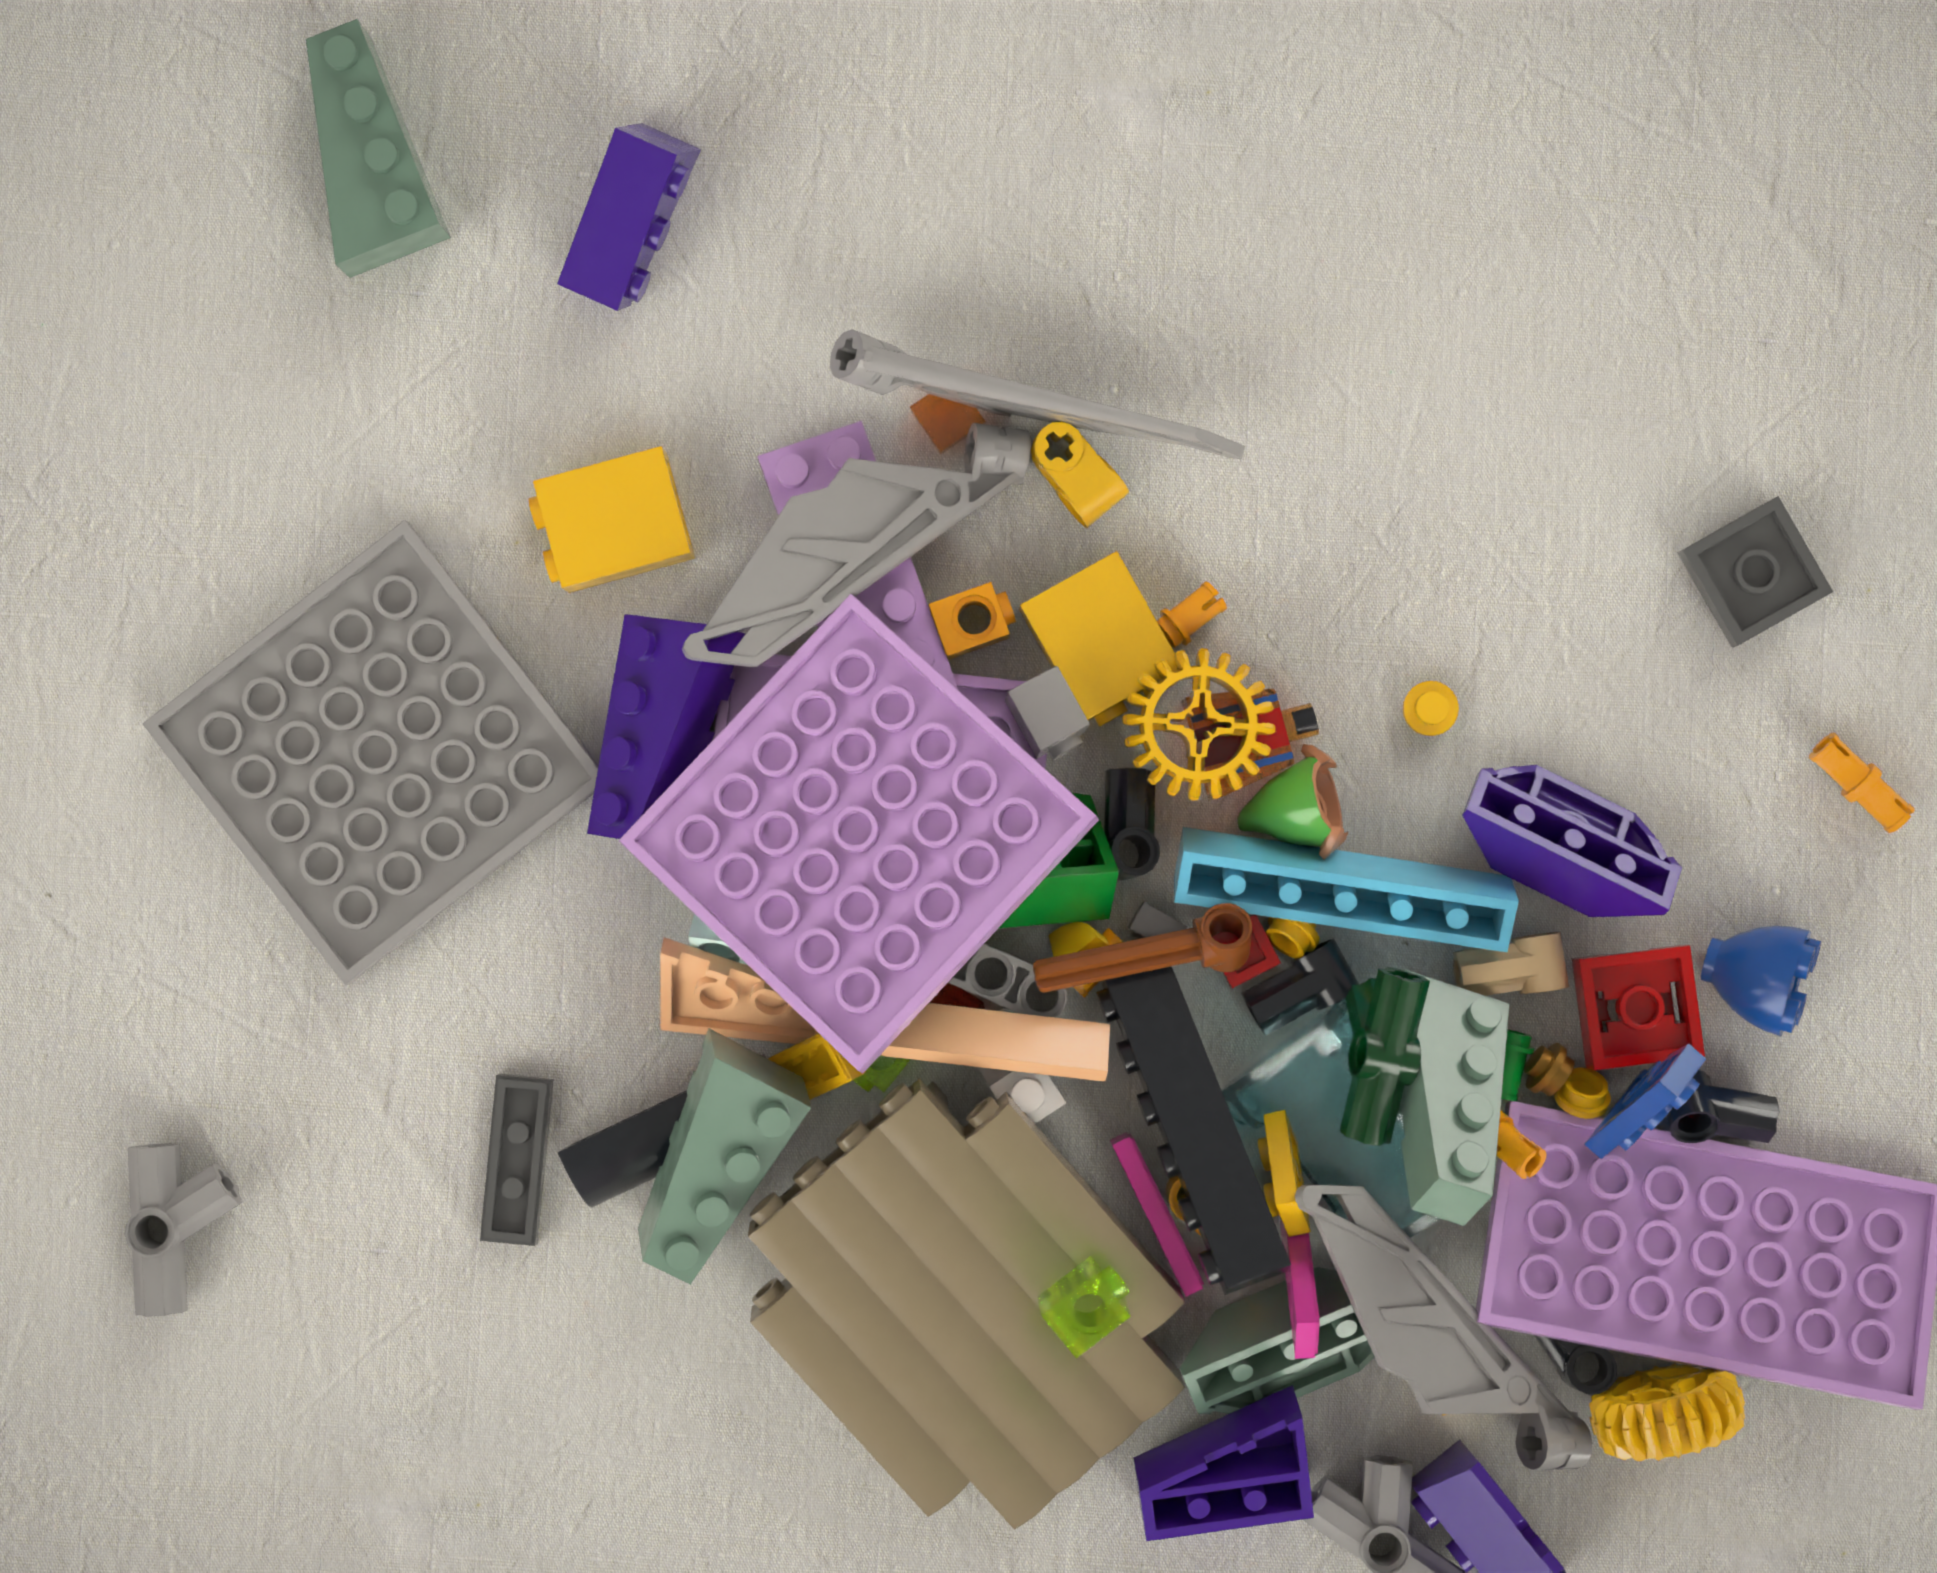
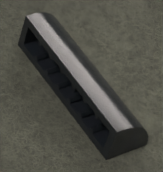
(622, 1153)

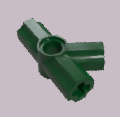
(1382, 1051)

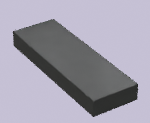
(516, 1159)

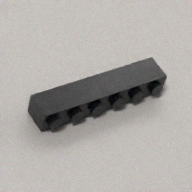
(1196, 1129)

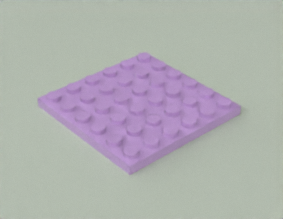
(858, 832)

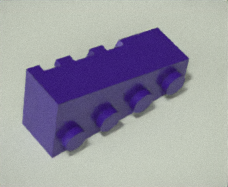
(655, 717)

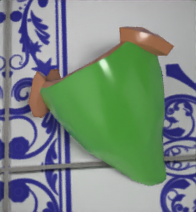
(1299, 805)

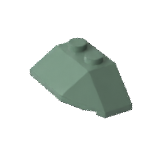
(1250, 1348)

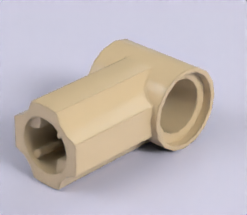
(1529, 966)

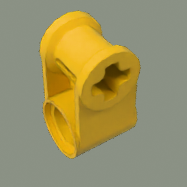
(1083, 482)

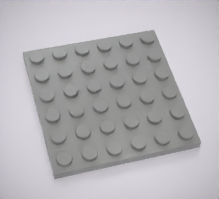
(375, 752)

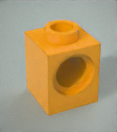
(953, 637)

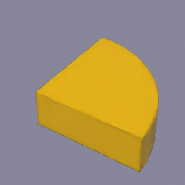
(1075, 938)

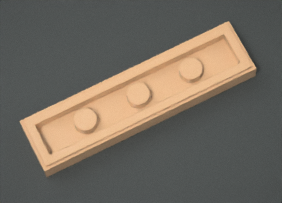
(1005, 1042)

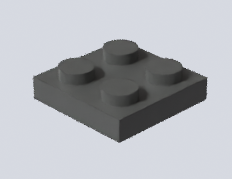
(1755, 572)

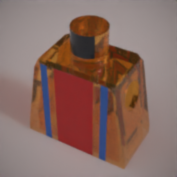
(1289, 724)

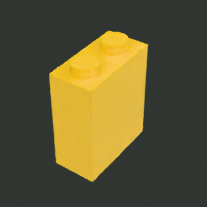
(611, 520)
(1099, 636)

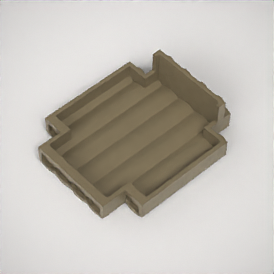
(921, 1312)

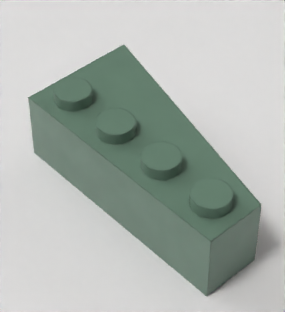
(370, 166)

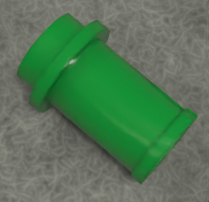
(1515, 1058)

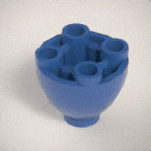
(1762, 973)

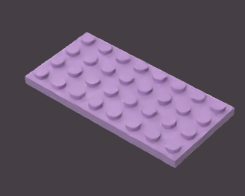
(1716, 1259)

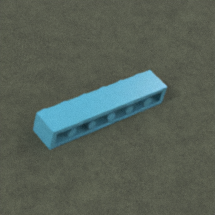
(1346, 889)

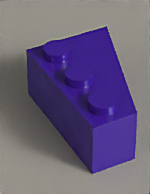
(627, 215)
(1228, 1473)

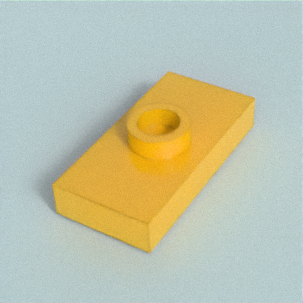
(818, 1064)

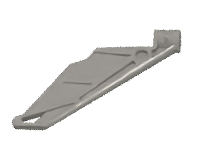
(885, 368)
(851, 537)
(1432, 1333)

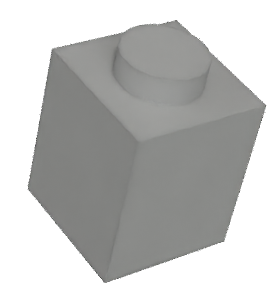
(1048, 714)

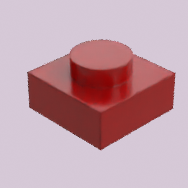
(1261, 956)

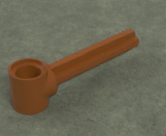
(1154, 952)

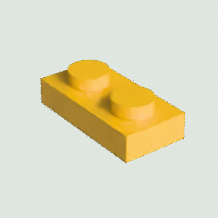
(1281, 1156)

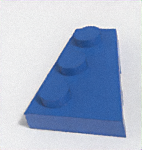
(1648, 1101)

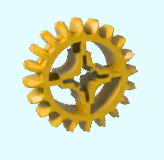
(1246, 727)
(1667, 1412)

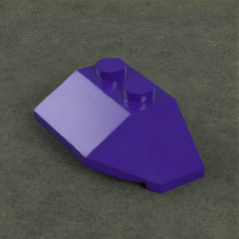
(1569, 843)

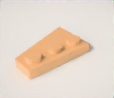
(722, 995)

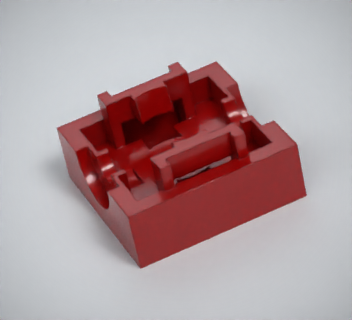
(1643, 1006)

